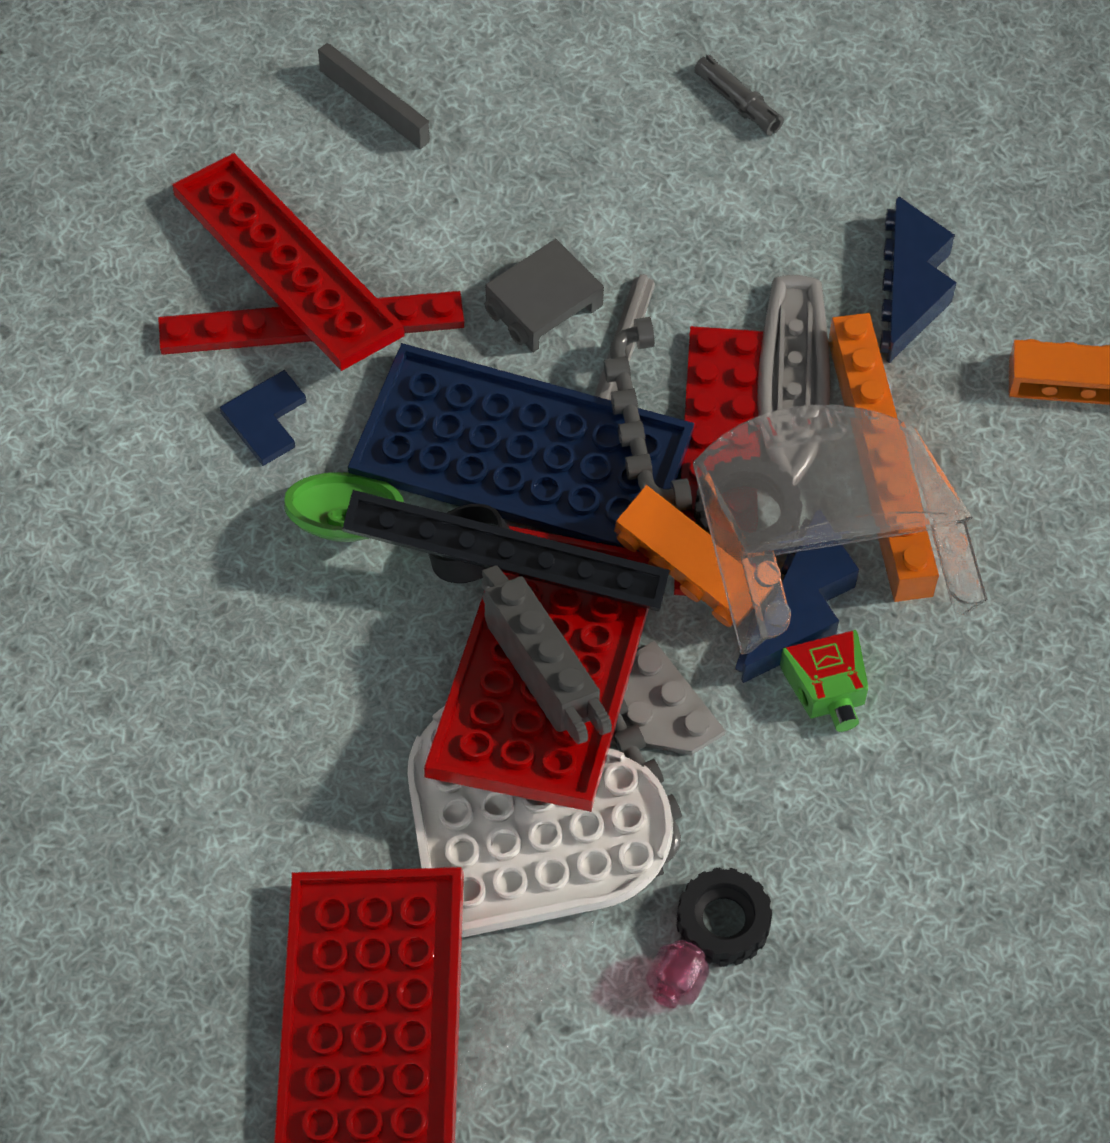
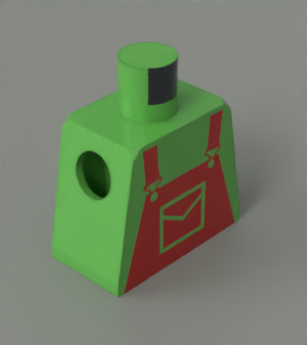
(828, 677)

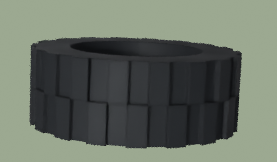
(735, 887)

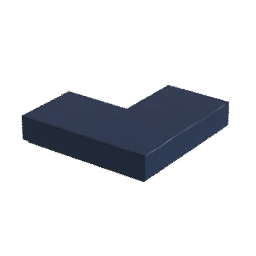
(256, 415)

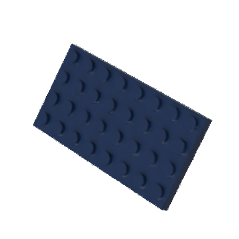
(509, 444)

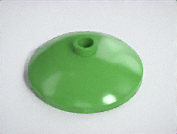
(322, 500)

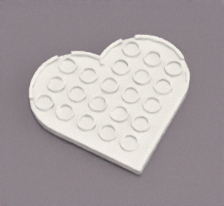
(535, 857)

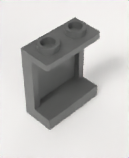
(542, 293)

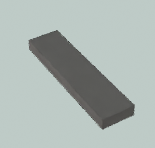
(374, 95)

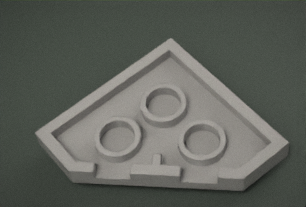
(667, 706)

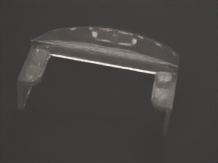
(822, 482)

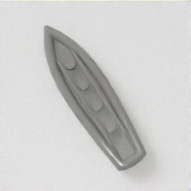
(794, 346)

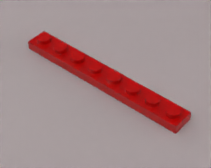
(275, 327)

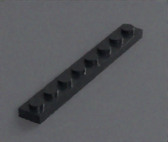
(508, 549)

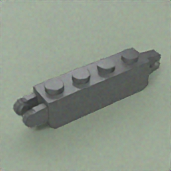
(542, 656)

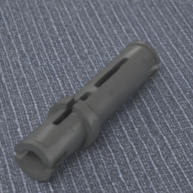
(748, 103)

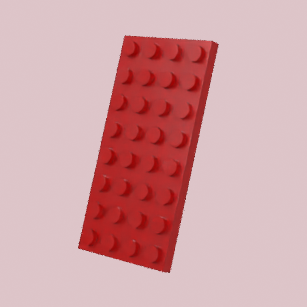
(495, 729)
(371, 1007)

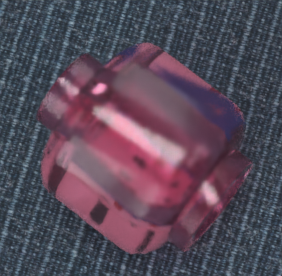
(677, 974)

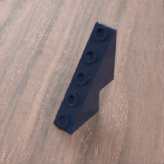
(914, 283)
(808, 583)

